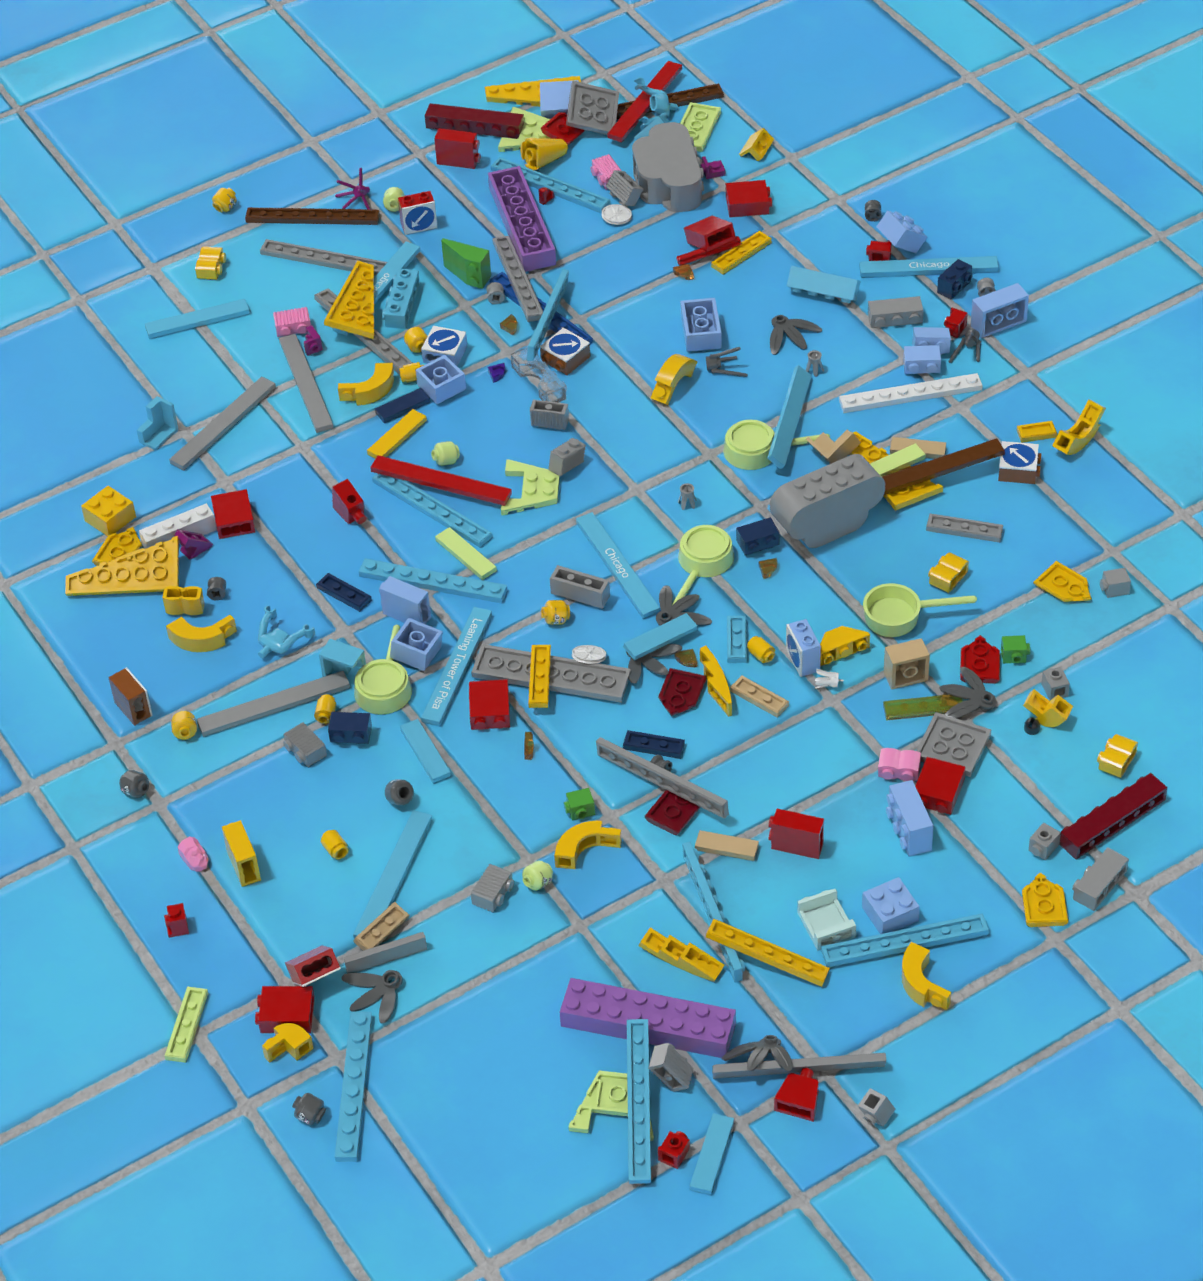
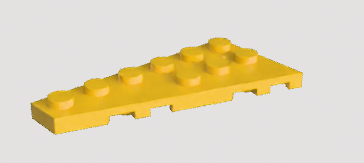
(520, 92)
(355, 303)
(903, 497)
(131, 573)

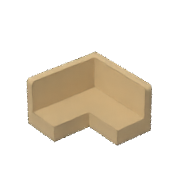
(837, 450)

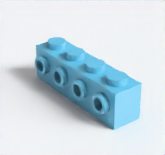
(823, 283)
(401, 298)

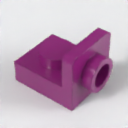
(712, 169)
(313, 341)

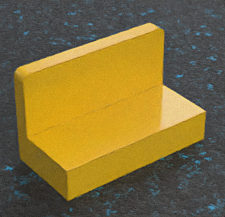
(757, 144)

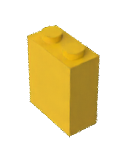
(241, 853)

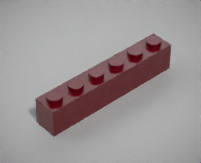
(474, 120)
(1112, 815)

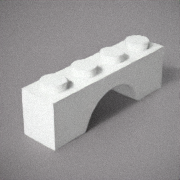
(197, 520)

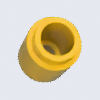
(408, 372)
(761, 649)
(324, 707)
(334, 844)

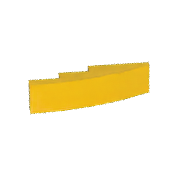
(716, 680)
(681, 956)

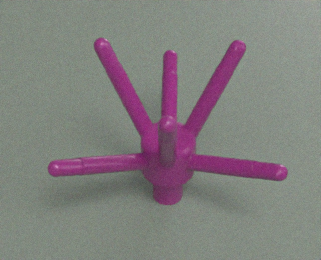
(358, 191)

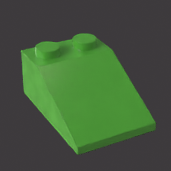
(467, 262)

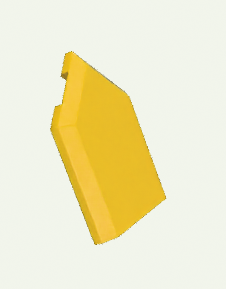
(117, 545)
(1064, 583)
(1044, 903)

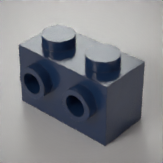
(954, 279)
(757, 536)
(350, 727)

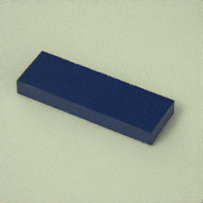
(402, 405)
(344, 592)
(653, 744)

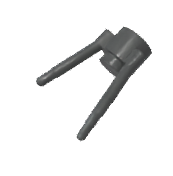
(971, 339)
(714, 362)

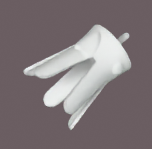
(830, 679)

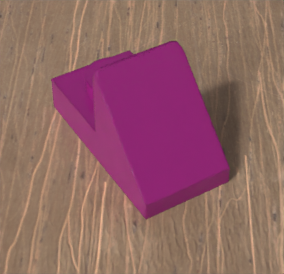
(192, 543)

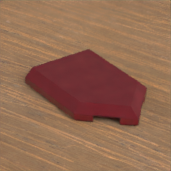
(681, 690)
(671, 812)

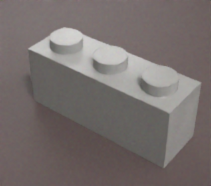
(895, 312)
(580, 586)
(1100, 878)

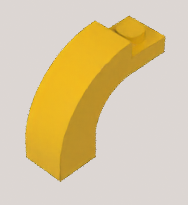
(670, 374)
(371, 389)
(1082, 431)
(200, 639)
(582, 837)
(914, 982)

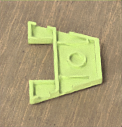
(530, 129)
(538, 489)
(605, 1096)

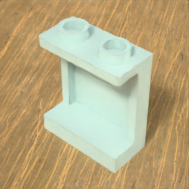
(825, 919)

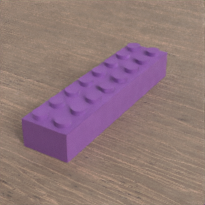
(522, 218)
(671, 1020)

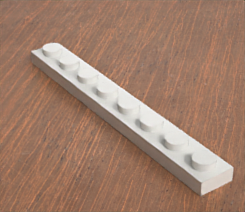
(910, 393)

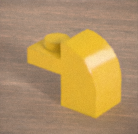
(1049, 713)
(288, 1038)

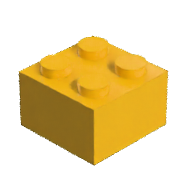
(108, 511)

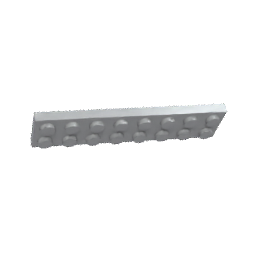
(566, 674)

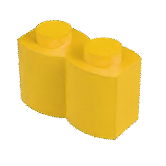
(210, 262)
(948, 572)
(183, 600)
(1117, 755)

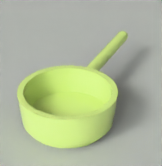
(749, 444)
(704, 553)
(895, 609)
(382, 684)

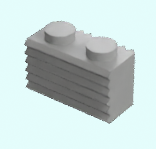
(624, 188)
(549, 414)
(566, 456)
(304, 744)
(492, 887)
(671, 1067)

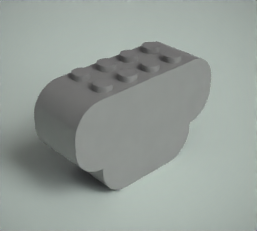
(668, 168)
(828, 501)

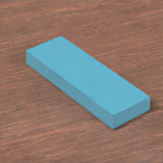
(736, 639)

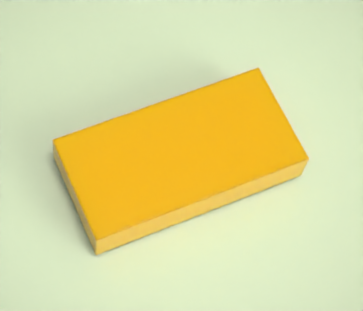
(1036, 431)

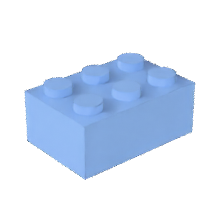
(999, 310)
(700, 324)
(909, 818)

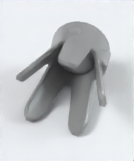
(814, 358)
(687, 491)

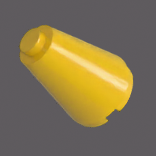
(542, 151)

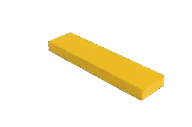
(741, 253)
(397, 434)
(539, 676)

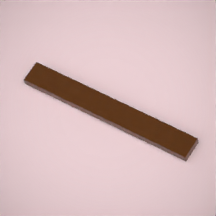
(683, 97)
(313, 216)
(942, 465)

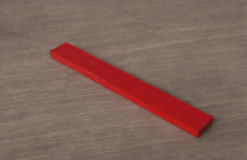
(642, 103)
(441, 480)

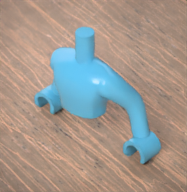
(658, 102)
(278, 640)

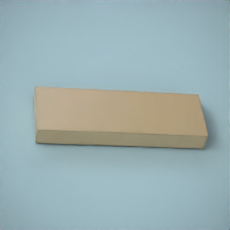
(931, 448)
(759, 696)
(726, 845)
(381, 927)

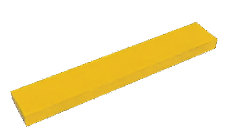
(767, 952)

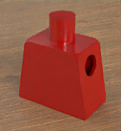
(348, 502)
(798, 1095)

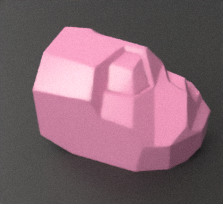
(193, 854)

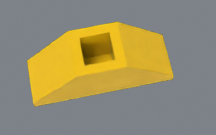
(841, 643)

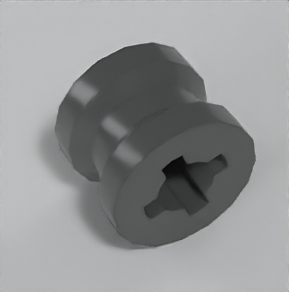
(873, 210)
(216, 588)
(658, 760)

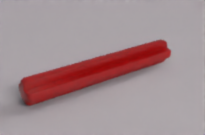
(700, 253)

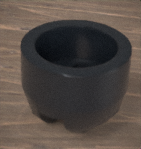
(1035, 727)

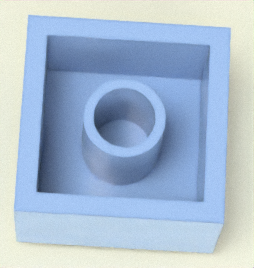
(902, 231)
(441, 379)
(416, 644)
(890, 906)

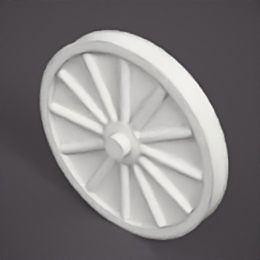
(616, 214)
(588, 654)

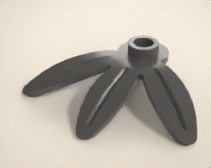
(783, 324)
(674, 611)
(651, 663)
(975, 695)
(383, 988)
(767, 1045)

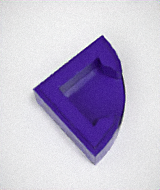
(496, 371)

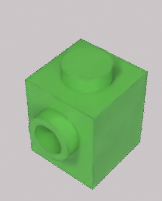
(1014, 649)
(579, 804)

